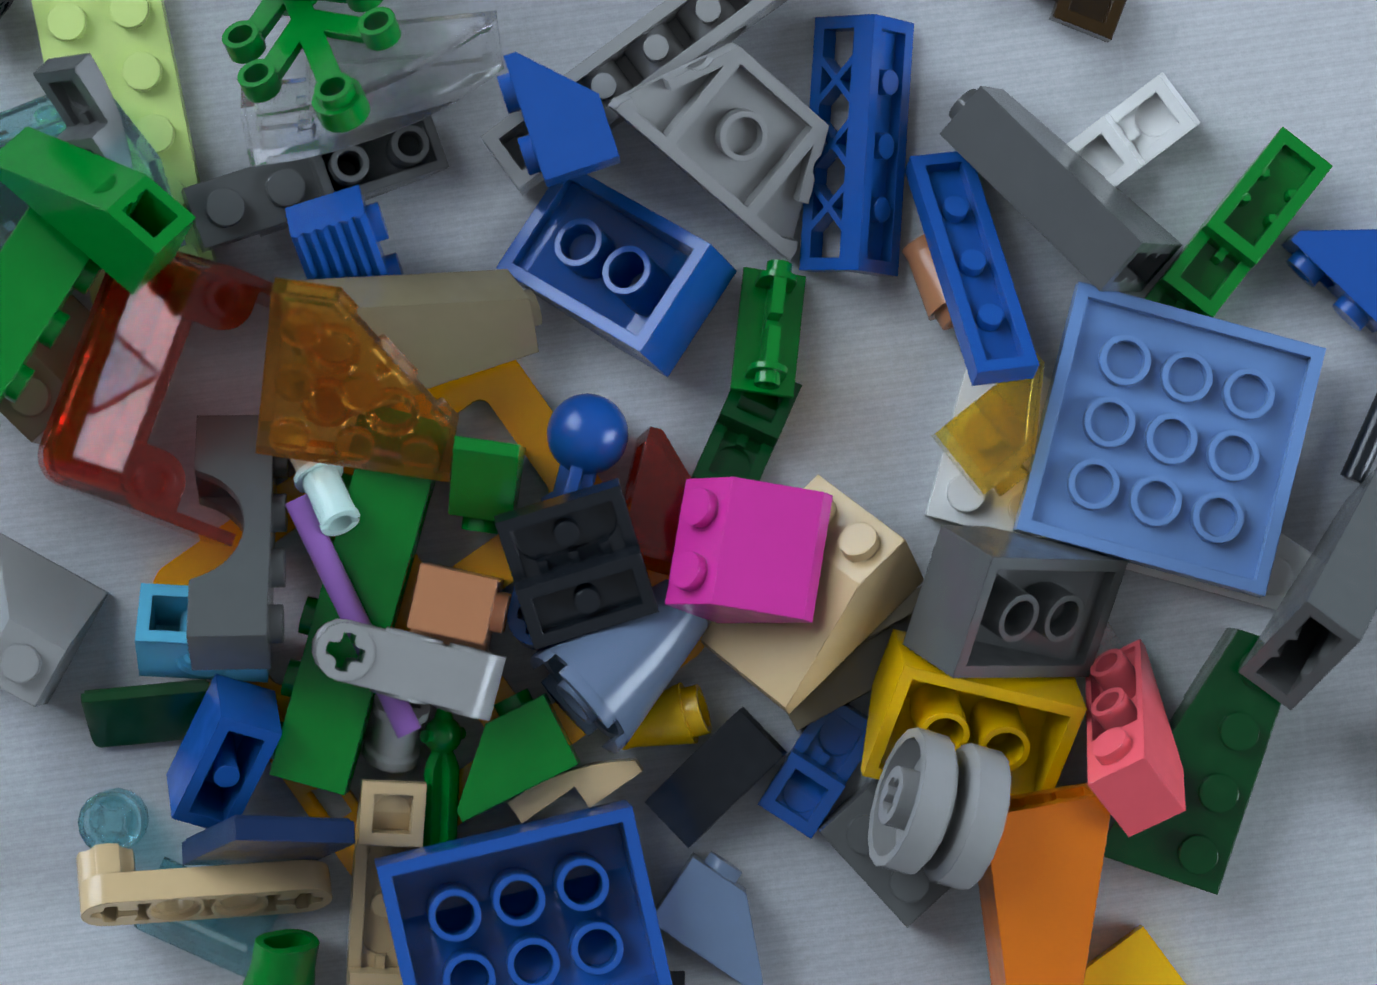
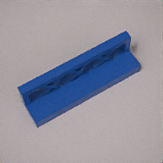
(867, 144)

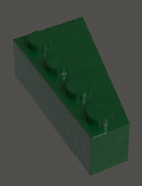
(1221, 745)

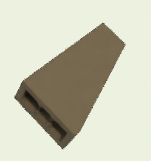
(448, 319)

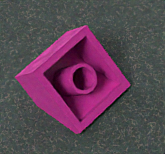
(748, 551)

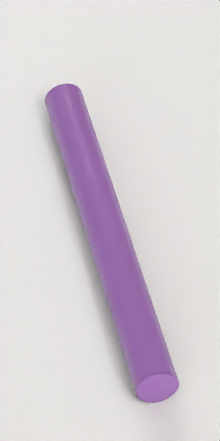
(343, 597)

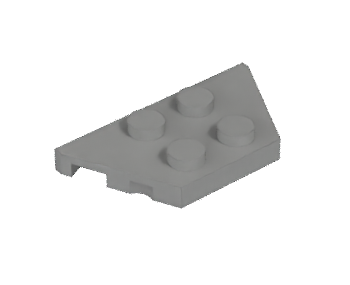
(734, 137)

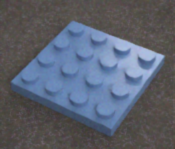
(1170, 439)

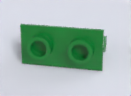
(768, 330)

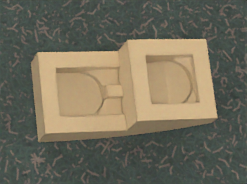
(591, 780)

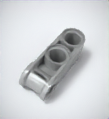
(413, 667)

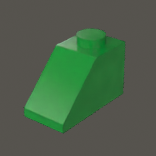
(484, 481)
(516, 753)

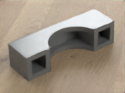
(233, 606)

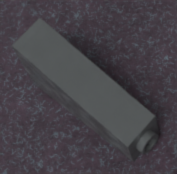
(1059, 192)
(1324, 607)

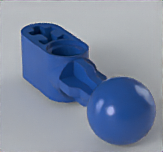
(586, 438)

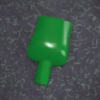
(283, 958)

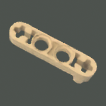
(119, 895)

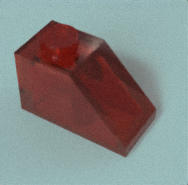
(655, 497)

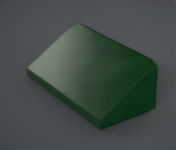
(142, 712)

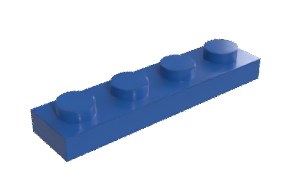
(971, 269)

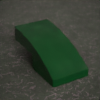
(744, 435)

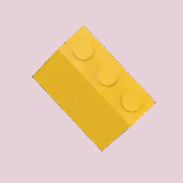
(1021, 717)

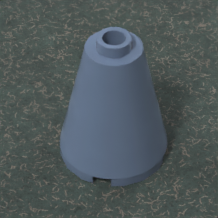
(621, 670)

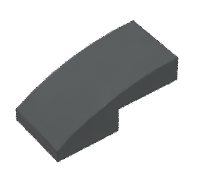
(85, 106)

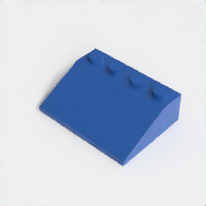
(528, 905)

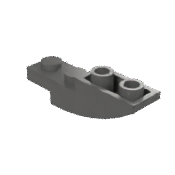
(256, 196)

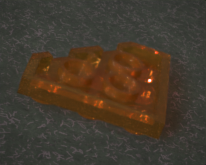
(345, 392)

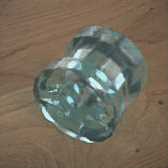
(106, 826)

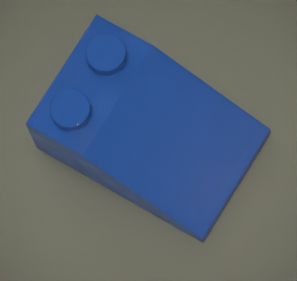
(619, 269)

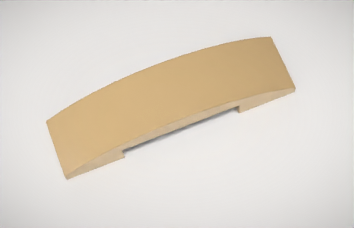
(386, 824)

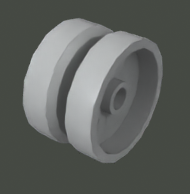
(939, 809)

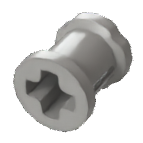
(384, 749)

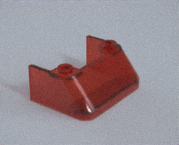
(120, 381)

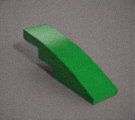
(1242, 226)

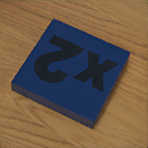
(267, 839)

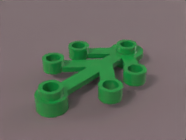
(336, 96)

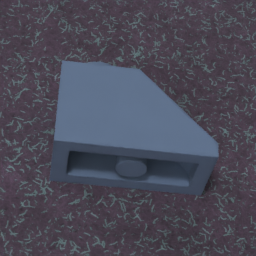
(712, 916)

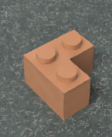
(458, 606)

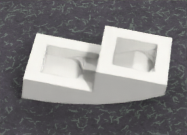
(1135, 130)

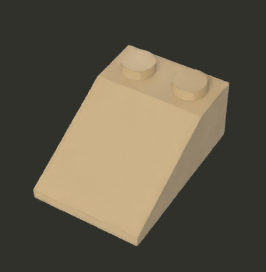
(861, 582)

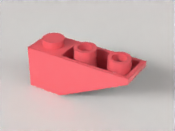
(1130, 741)

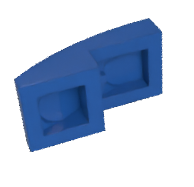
(817, 770)

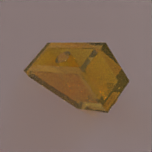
(995, 434)

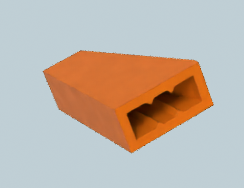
(1044, 887)

